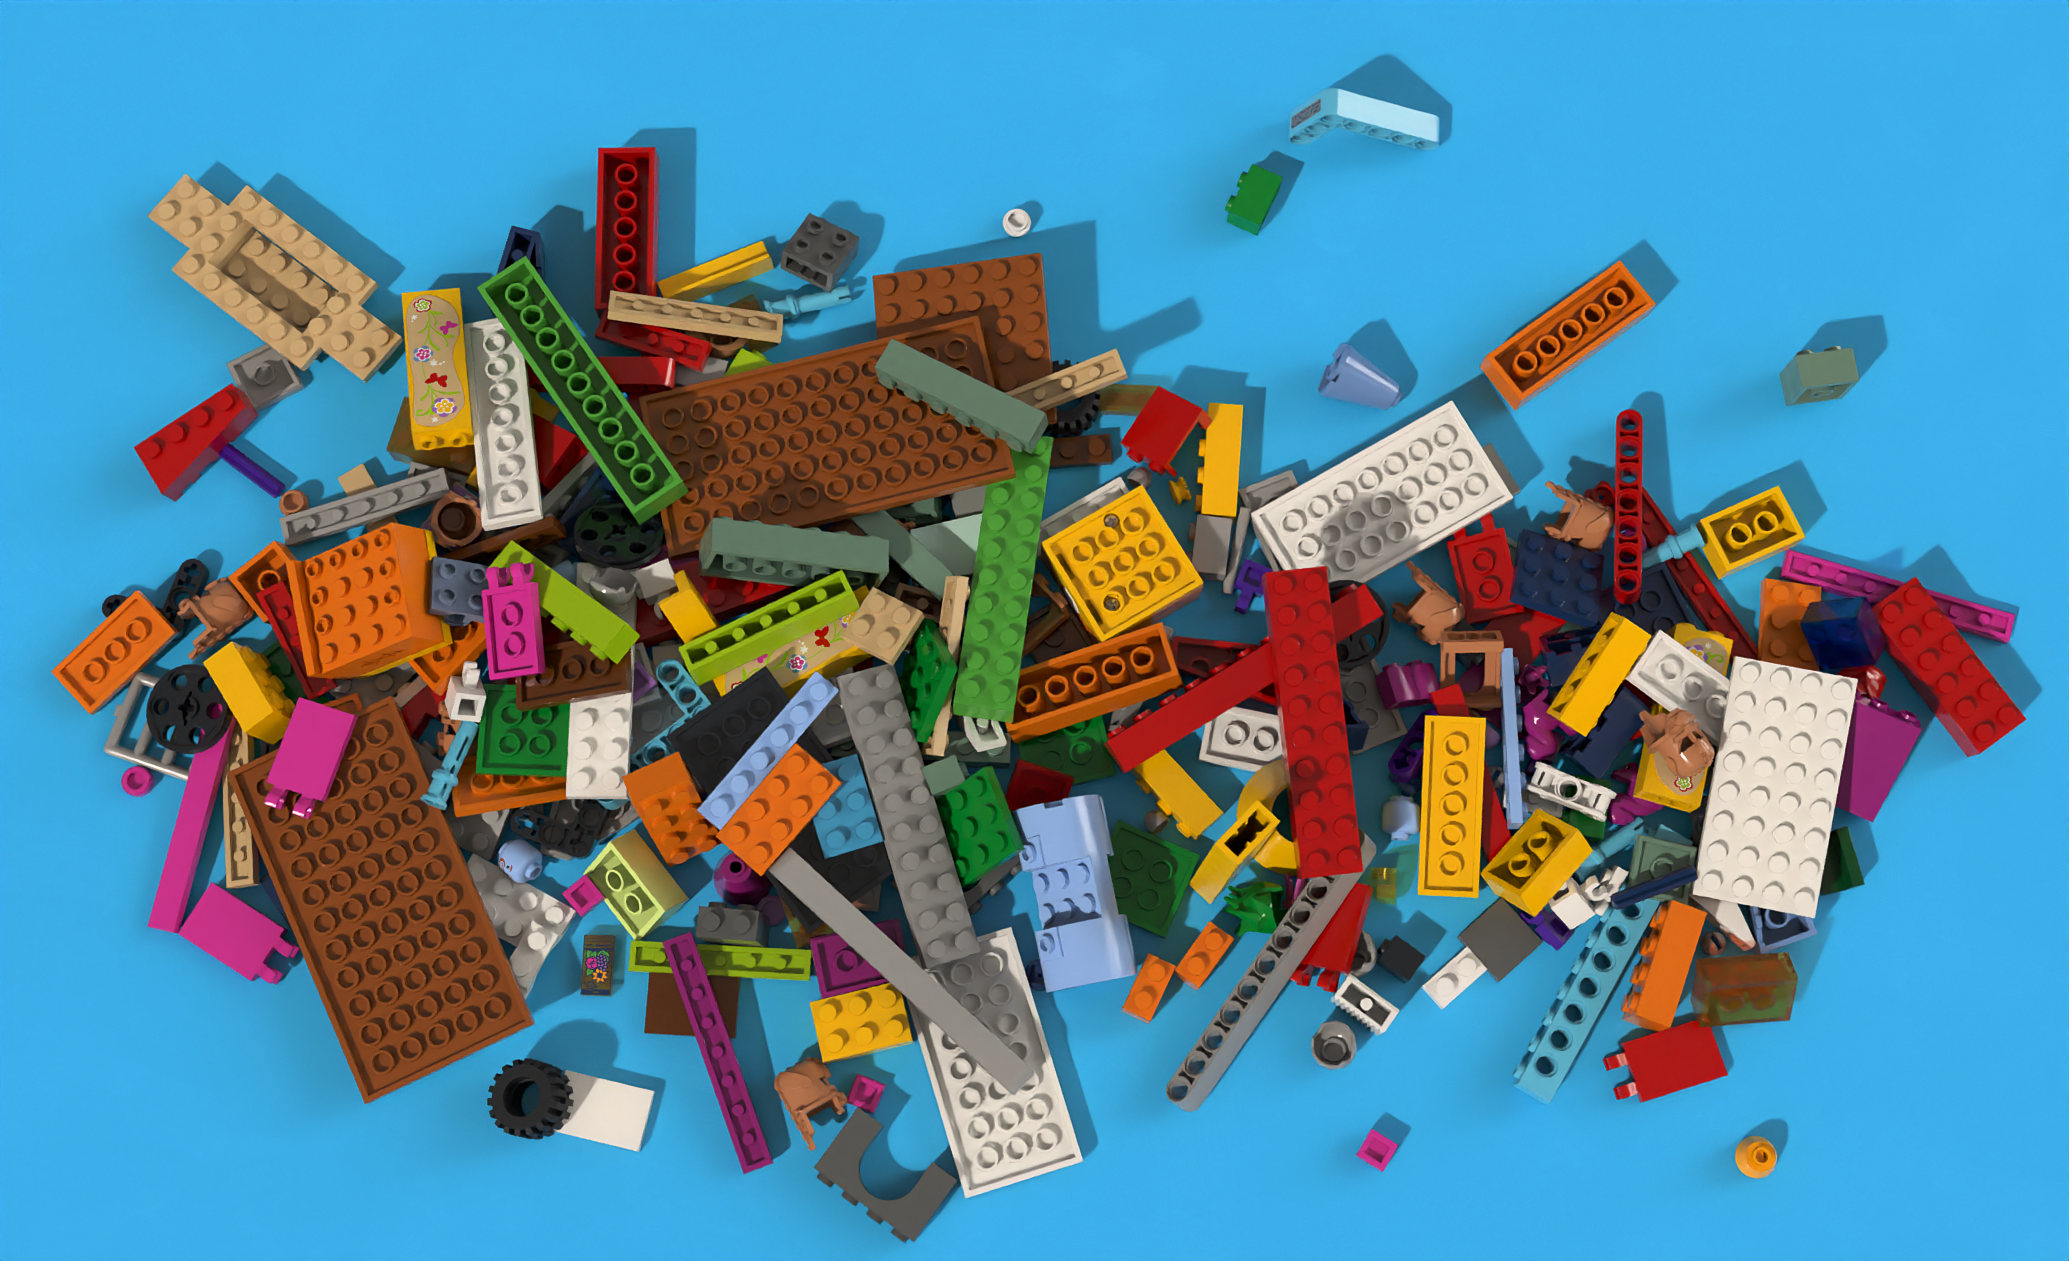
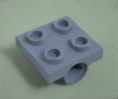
(457, 591)

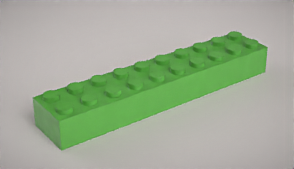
(583, 390)
(1002, 589)

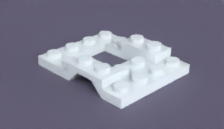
(522, 918)

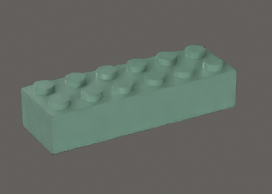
(790, 554)

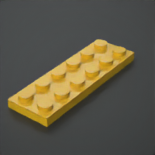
(1451, 806)

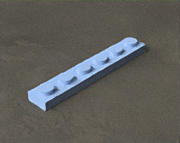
(767, 750)
(1512, 751)

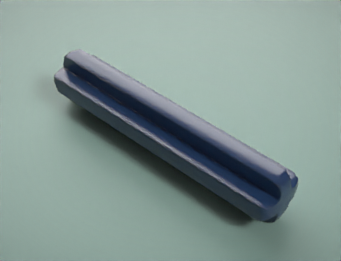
(1654, 887)

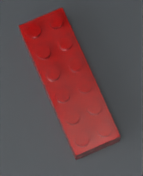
(626, 223)
(1944, 669)

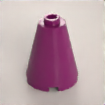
(741, 887)

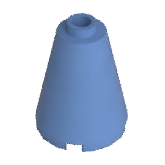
(1358, 380)

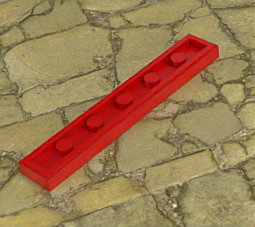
(1494, 831)

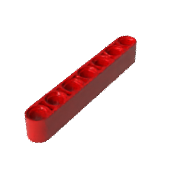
(630, 374)
(1628, 518)

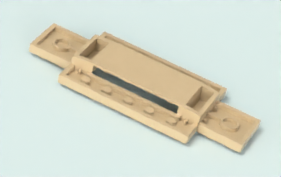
(268, 287)

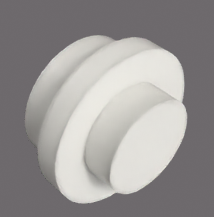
(1016, 222)

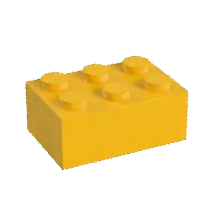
(1749, 532)
(251, 691)
(1536, 862)
(861, 1023)

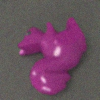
(1541, 742)
(1625, 806)

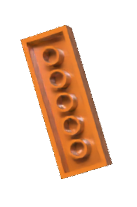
(1567, 335)
(1094, 682)

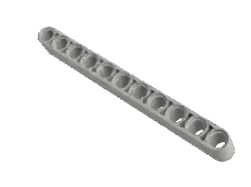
(901, 971)
(1268, 984)

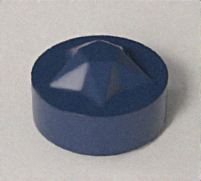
(1035, 975)

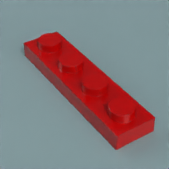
(655, 342)
(280, 611)

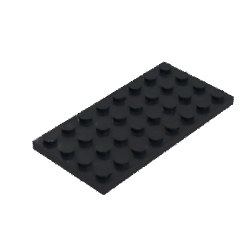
(717, 741)

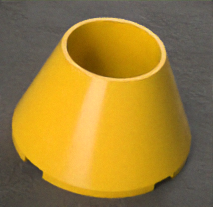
(1265, 785)

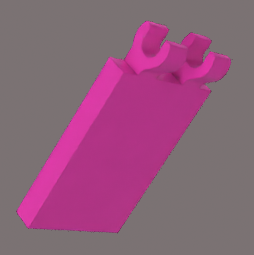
(513, 623)
(309, 755)
(237, 934)

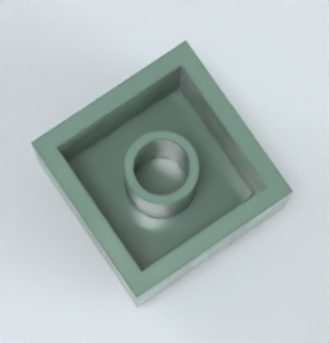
(1819, 376)

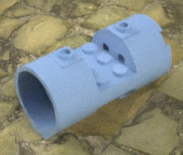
(1074, 891)

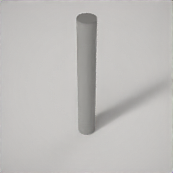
(1236, 550)

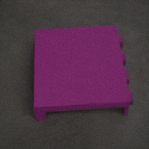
(1874, 754)

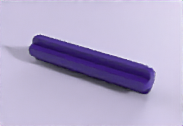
(252, 471)

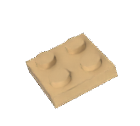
(883, 626)

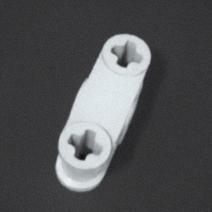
(1590, 797)

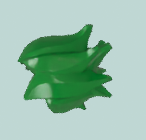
(1256, 907)

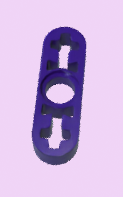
(1414, 757)

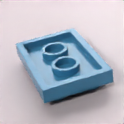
(848, 816)

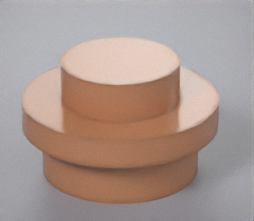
(293, 502)

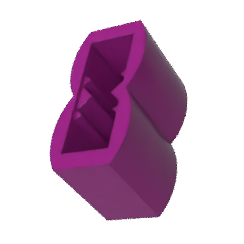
(1407, 684)

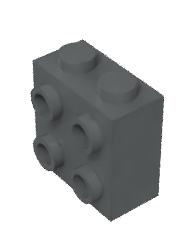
(819, 252)
(731, 926)

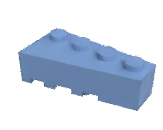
(1777, 929)

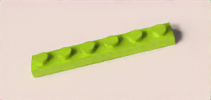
(729, 961)

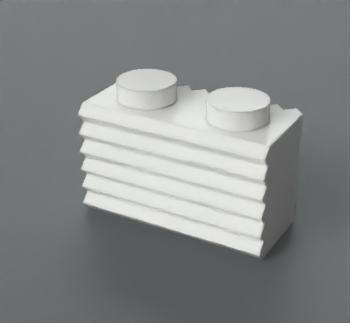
(1364, 1005)

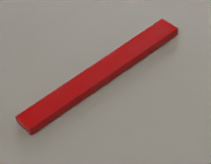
(1695, 584)

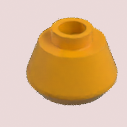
(1756, 1157)

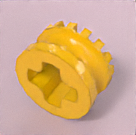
(1179, 491)

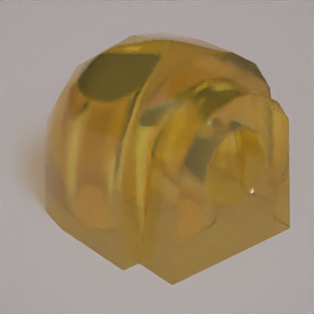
(1384, 884)

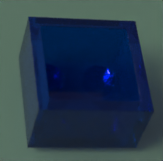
(1842, 633)

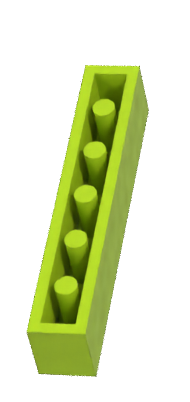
(573, 608)
(769, 628)

